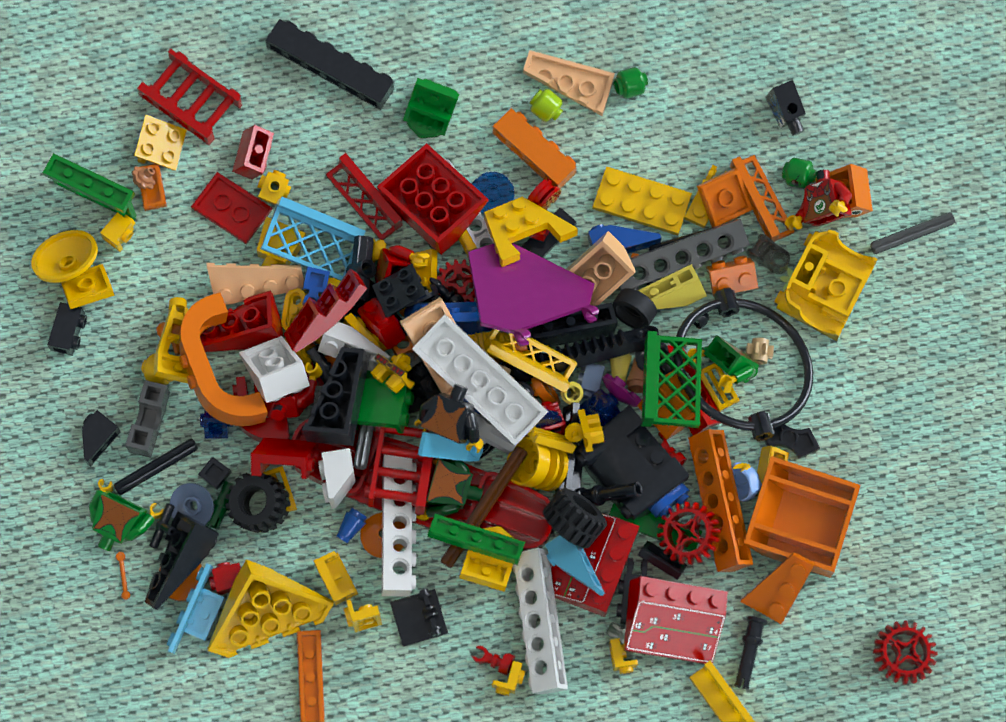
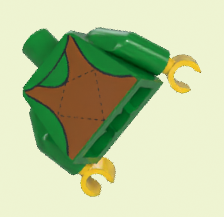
(729, 359)
(117, 517)

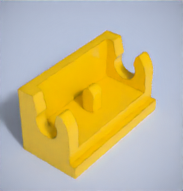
(335, 577)

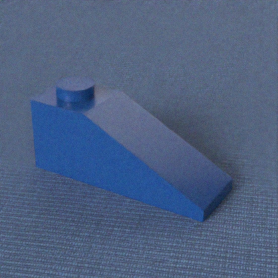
(631, 239)

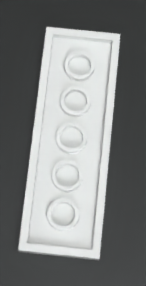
(488, 384)

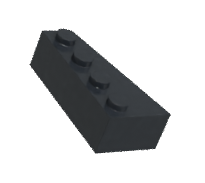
(338, 407)

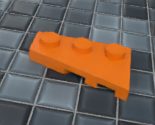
(779, 589)

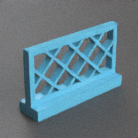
(316, 220)

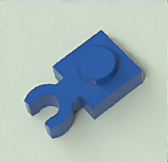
(315, 283)

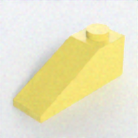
(675, 289)

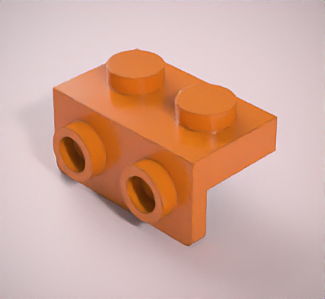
(736, 274)

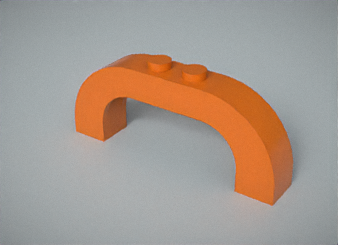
(224, 407)

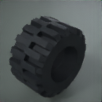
(240, 499)
(574, 518)

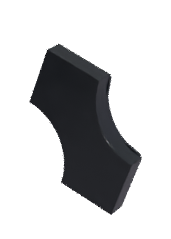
(799, 441)

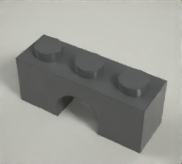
(151, 412)

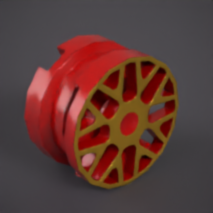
(545, 194)

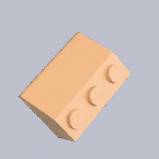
(605, 266)

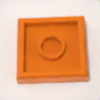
(725, 197)

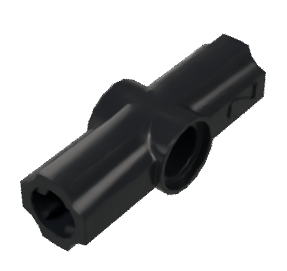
(363, 263)

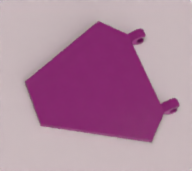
(526, 292)

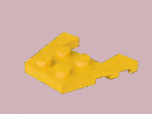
(519, 220)

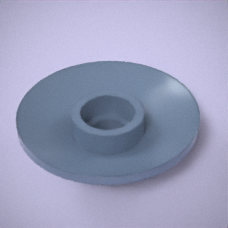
(184, 497)

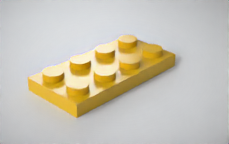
(642, 201)

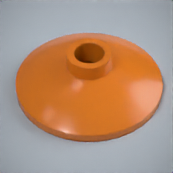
(370, 535)

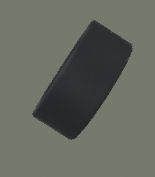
(634, 308)

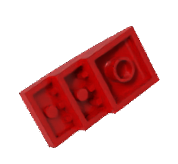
(321, 315)

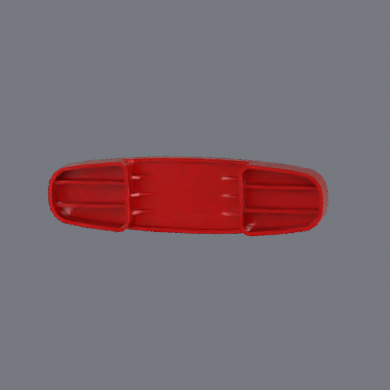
(516, 510)

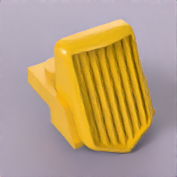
(486, 569)

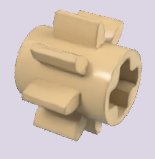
(760, 350)

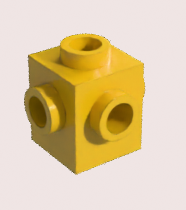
(269, 195)

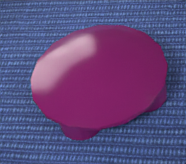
(616, 387)

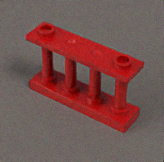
(187, 117)
(420, 477)

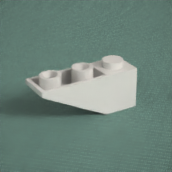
(346, 336)

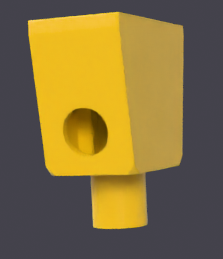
(275, 242)

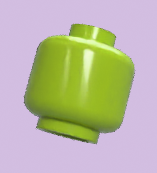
(546, 105)

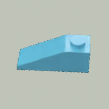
(440, 447)
(574, 562)

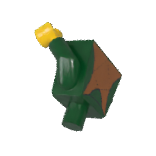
(449, 489)

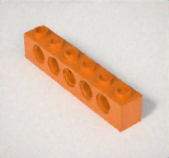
(721, 497)

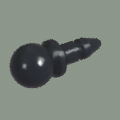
(449, 296)

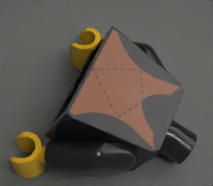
(451, 418)

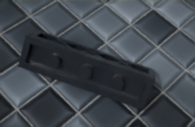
(574, 472)

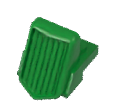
(430, 108)

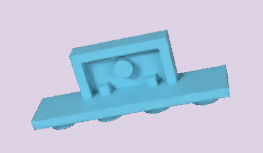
(200, 613)

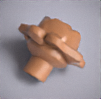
(143, 177)

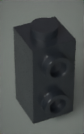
(66, 329)

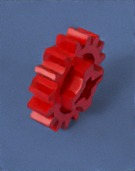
(451, 283)

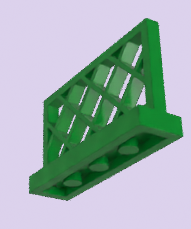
(90, 185)
(651, 380)

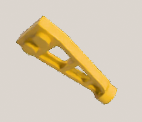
(168, 365)

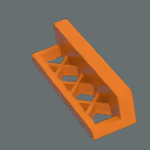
(760, 210)

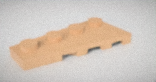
(241, 282)

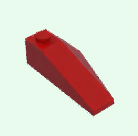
(245, 326)

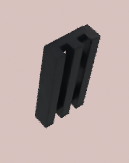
(655, 556)

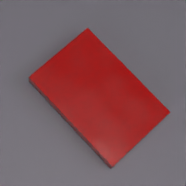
(231, 208)

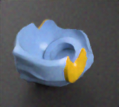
(746, 481)

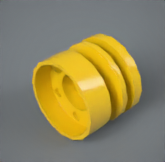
(542, 468)

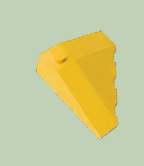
(263, 606)

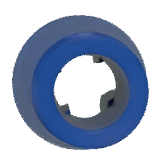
(351, 525)

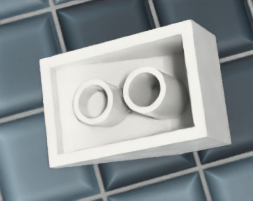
(275, 369)

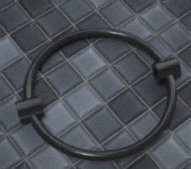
(759, 422)

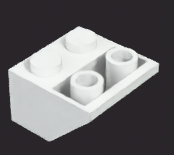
(338, 473)

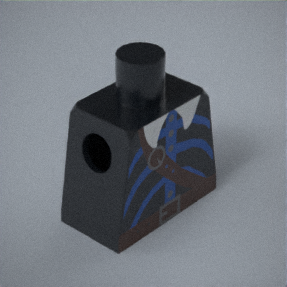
(786, 98)

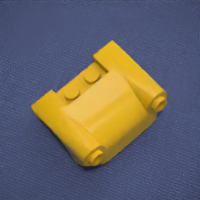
(825, 284)

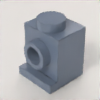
(590, 379)

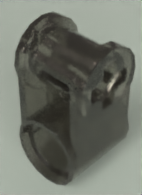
(765, 253)

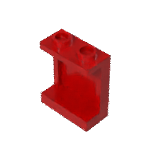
(285, 452)

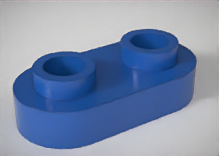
(678, 495)

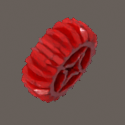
(694, 526)
(913, 659)

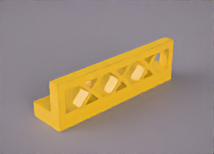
(530, 365)
(719, 695)

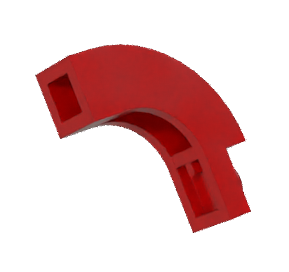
(269, 428)

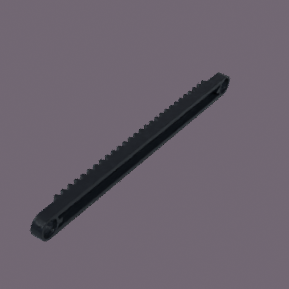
(584, 354)

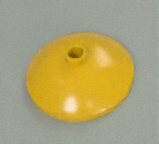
(64, 256)

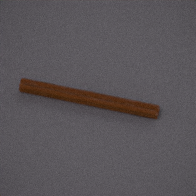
(488, 500)

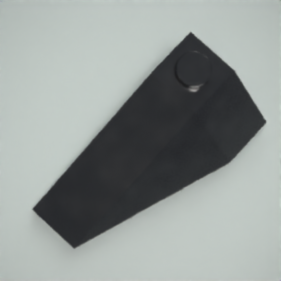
(182, 556)

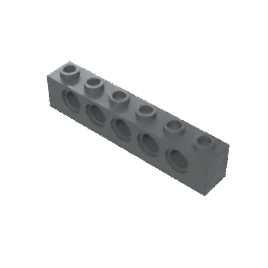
(736, 242)

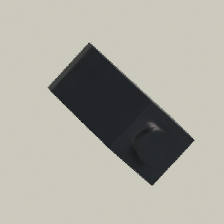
(97, 435)

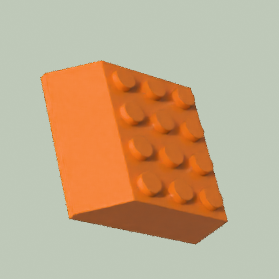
(801, 514)

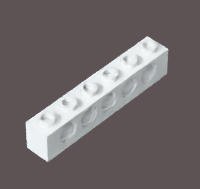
(392, 583)
(548, 630)

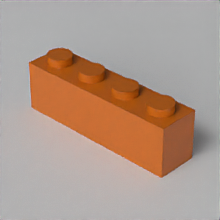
(534, 149)

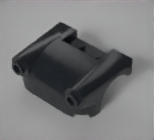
(630, 457)

